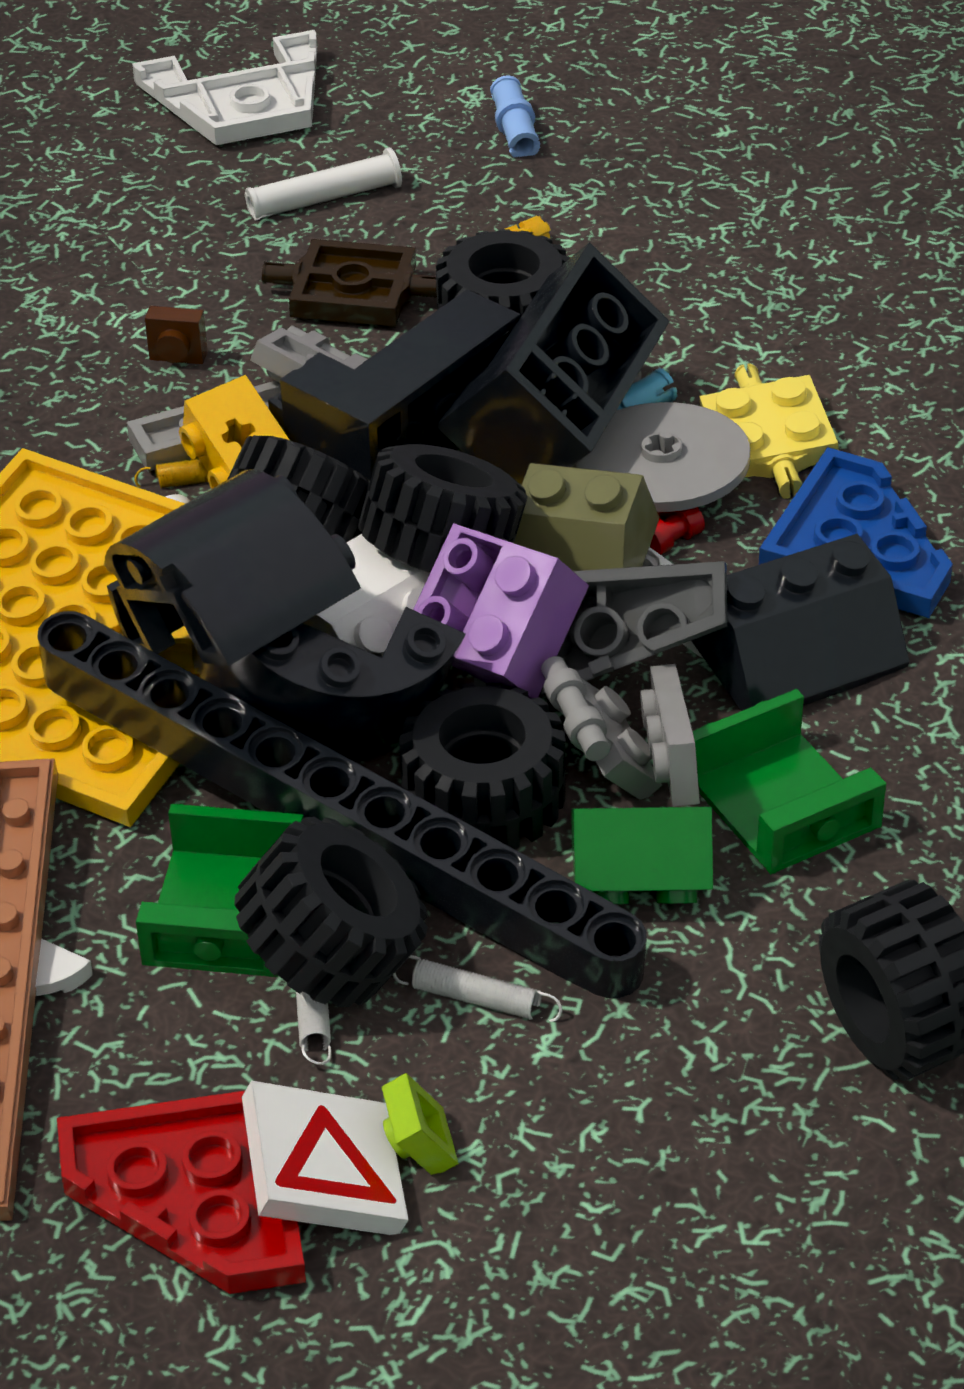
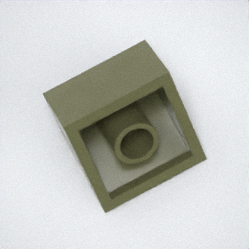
(587, 517)

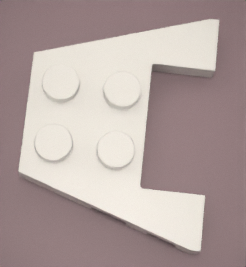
(244, 101)

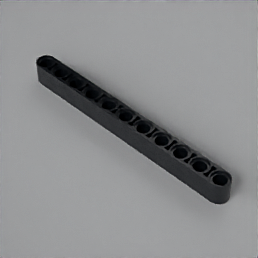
(294, 774)

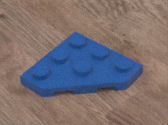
(856, 497)

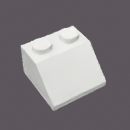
(372, 612)

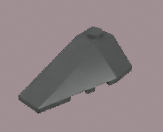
(642, 613)

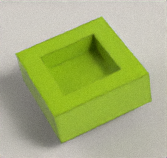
(418, 1126)

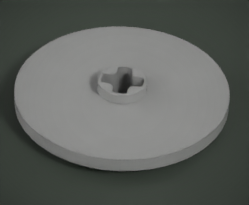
(680, 450)

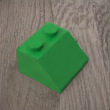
(643, 852)

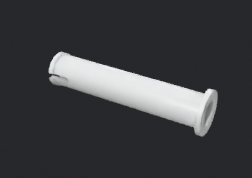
(324, 185)

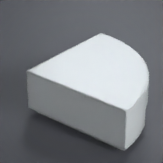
(60, 969)

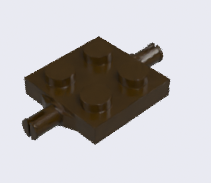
(351, 282)

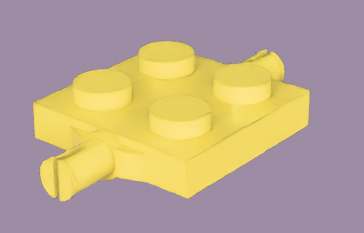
(781, 423)

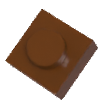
(176, 334)

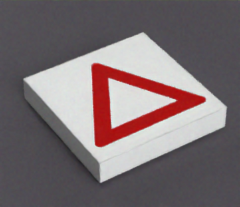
(323, 1159)

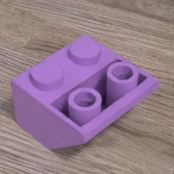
(507, 603)

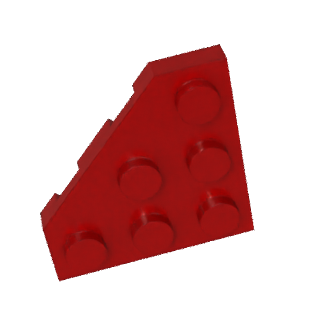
(182, 1186)

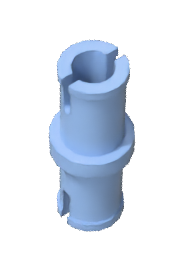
(514, 116)

